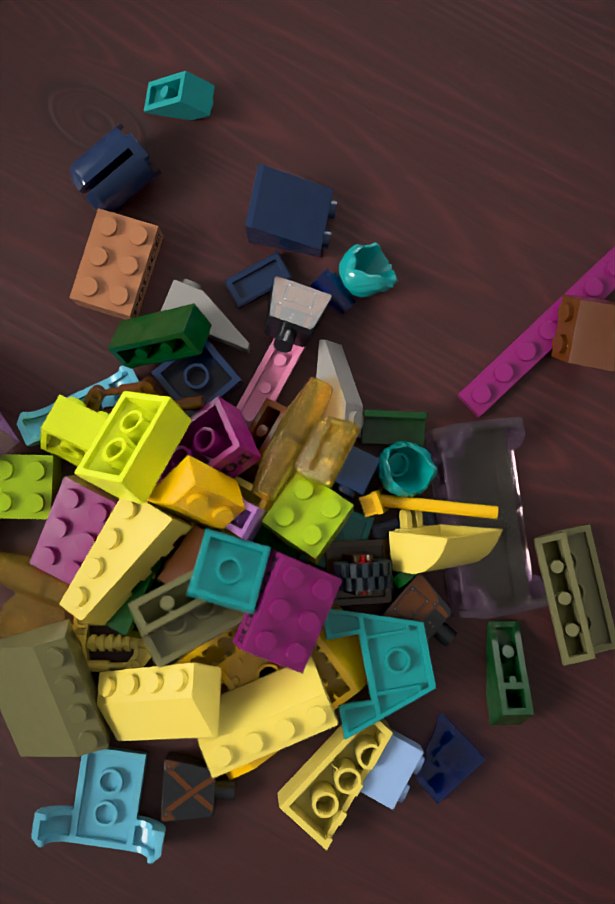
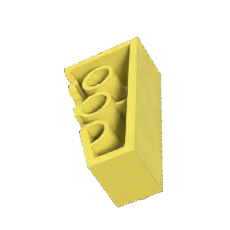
(120, 558)
(331, 779)

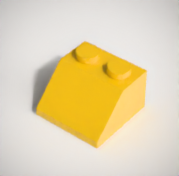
(199, 494)

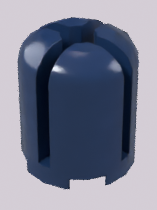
(103, 160)

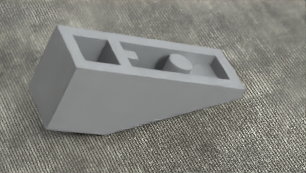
(222, 329)
(335, 371)

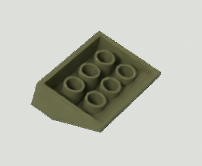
(50, 694)

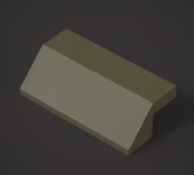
(575, 593)
(179, 623)

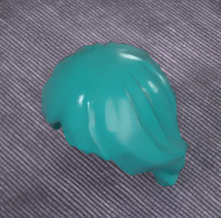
(366, 270)
(405, 469)

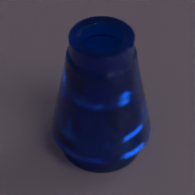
(331, 284)

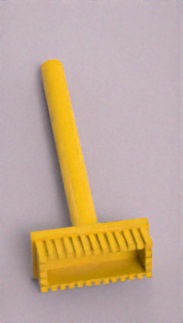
(380, 503)

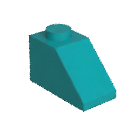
(179, 97)

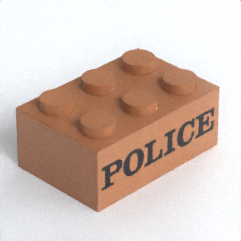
(116, 265)

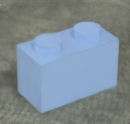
(393, 770)

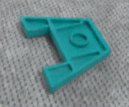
(394, 665)

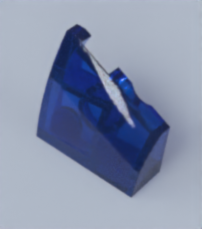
(447, 760)

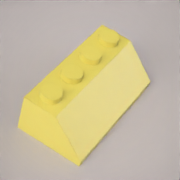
(161, 702)
(268, 717)

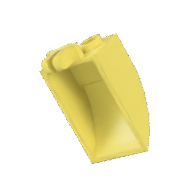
(426, 548)

